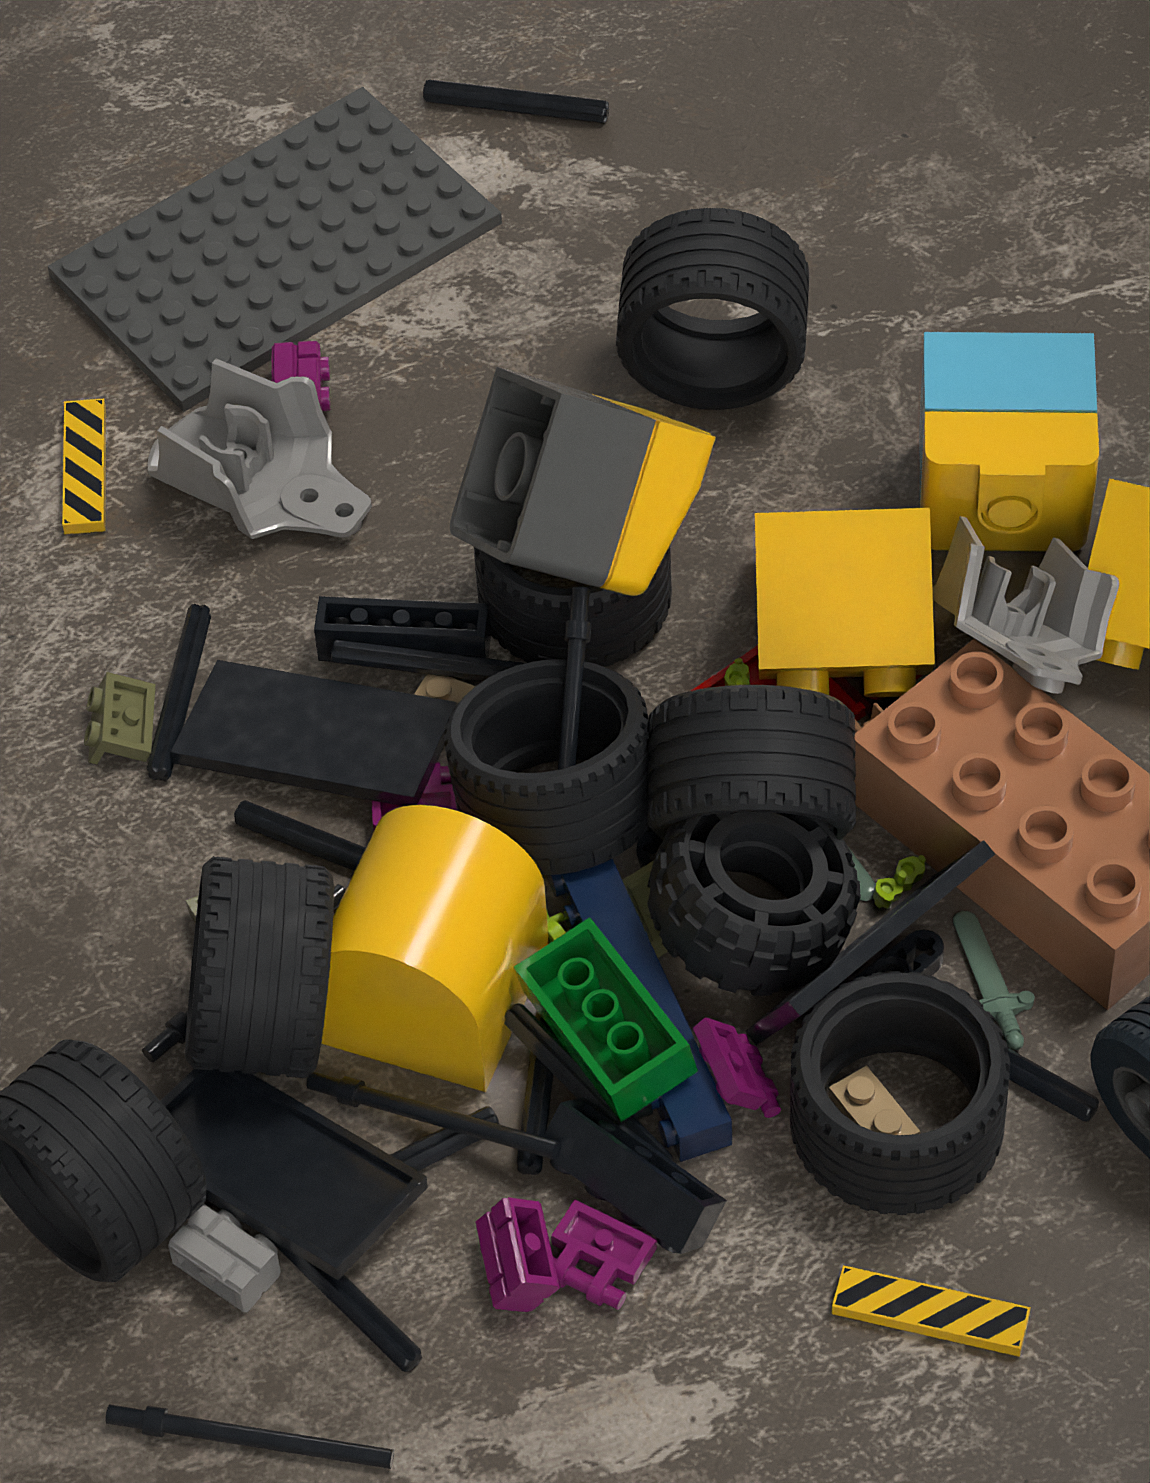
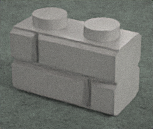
(225, 1257)

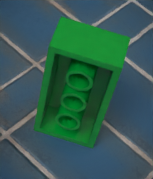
(606, 1019)

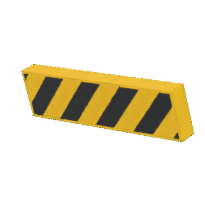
(84, 466)
(931, 1310)

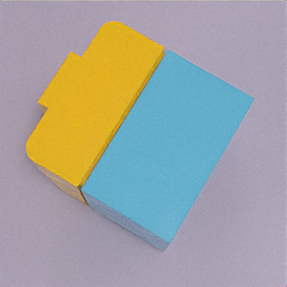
(1009, 437)

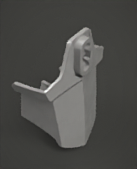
(261, 457)
(1044, 629)

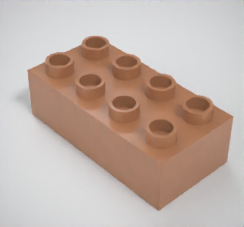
(1059, 805)

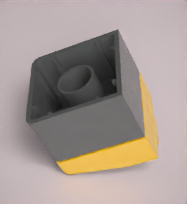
(577, 483)

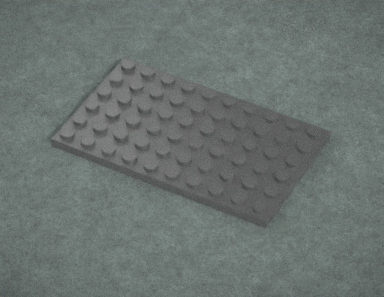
(274, 245)

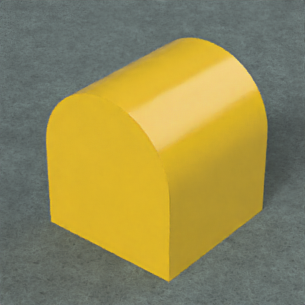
(433, 945)

